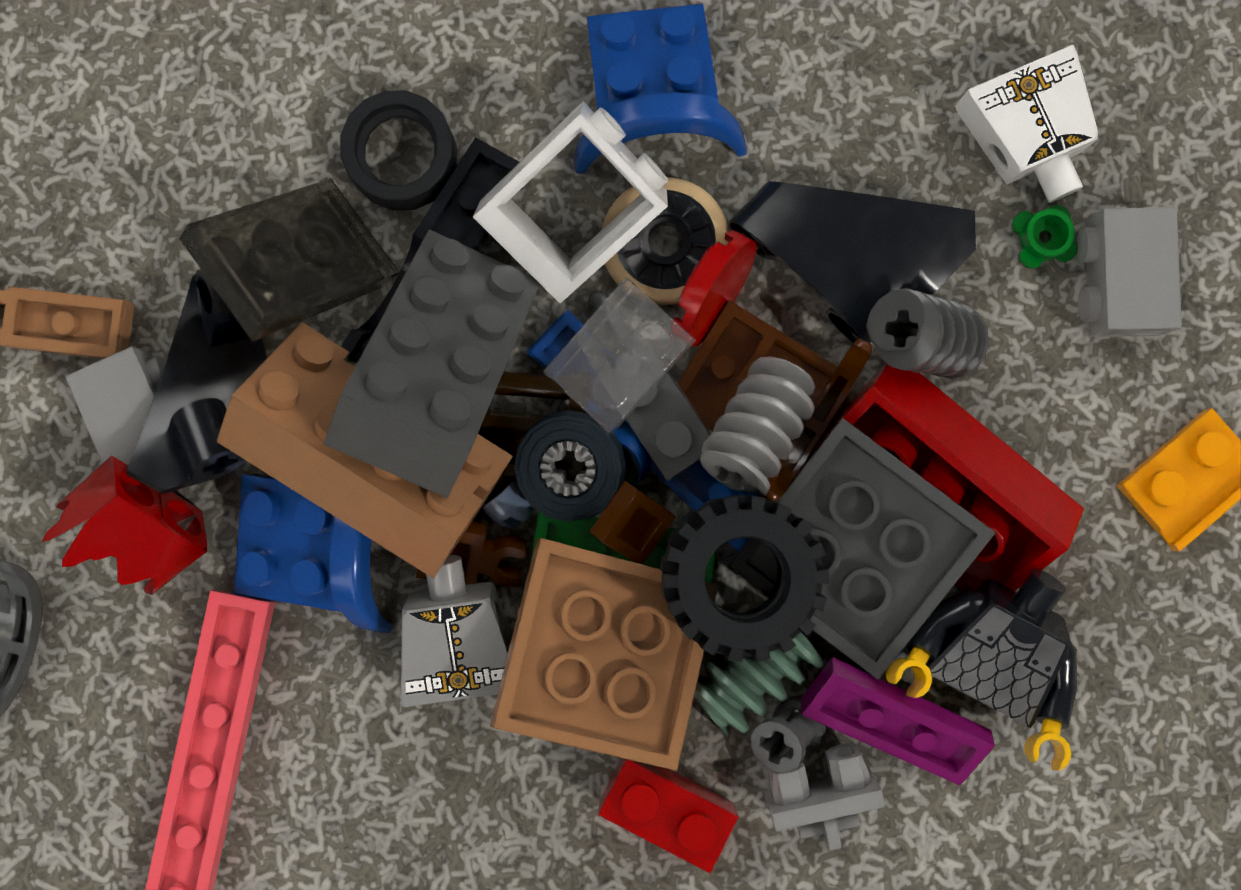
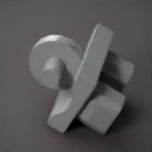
(824, 803)

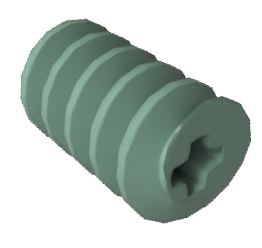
(745, 682)

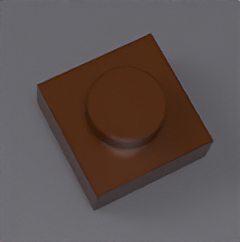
(632, 523)

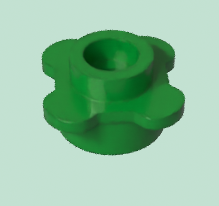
(1061, 232)

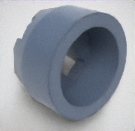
(508, 506)

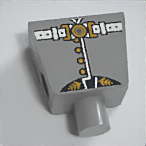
(452, 639)

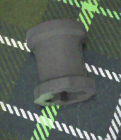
(777, 733)

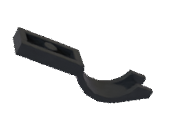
(450, 216)

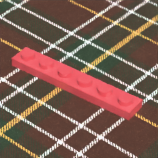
(210, 742)

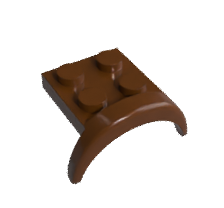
(725, 360)

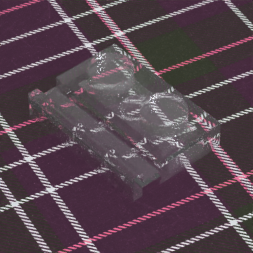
(619, 355)

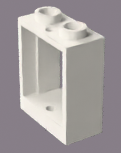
(531, 246)

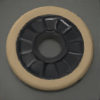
(693, 216)

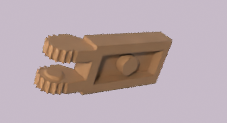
(65, 323)

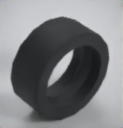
(367, 118)

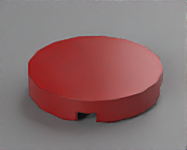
(715, 282)

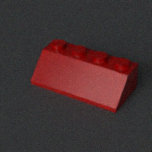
(973, 469)

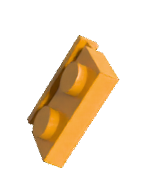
(1188, 480)

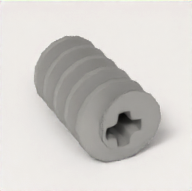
(759, 426)

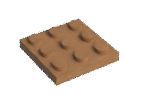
(598, 659)

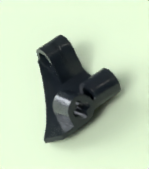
(856, 244)
(202, 371)

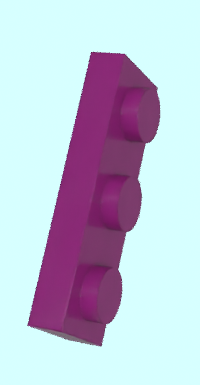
(895, 722)

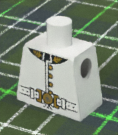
(1034, 121)

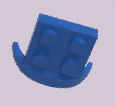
(656, 77)
(302, 554)

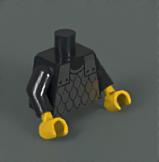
(1004, 653)

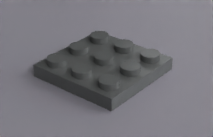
(887, 545)

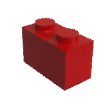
(669, 811)

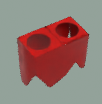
(131, 526)

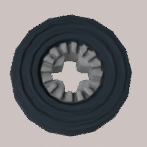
(548, 487)

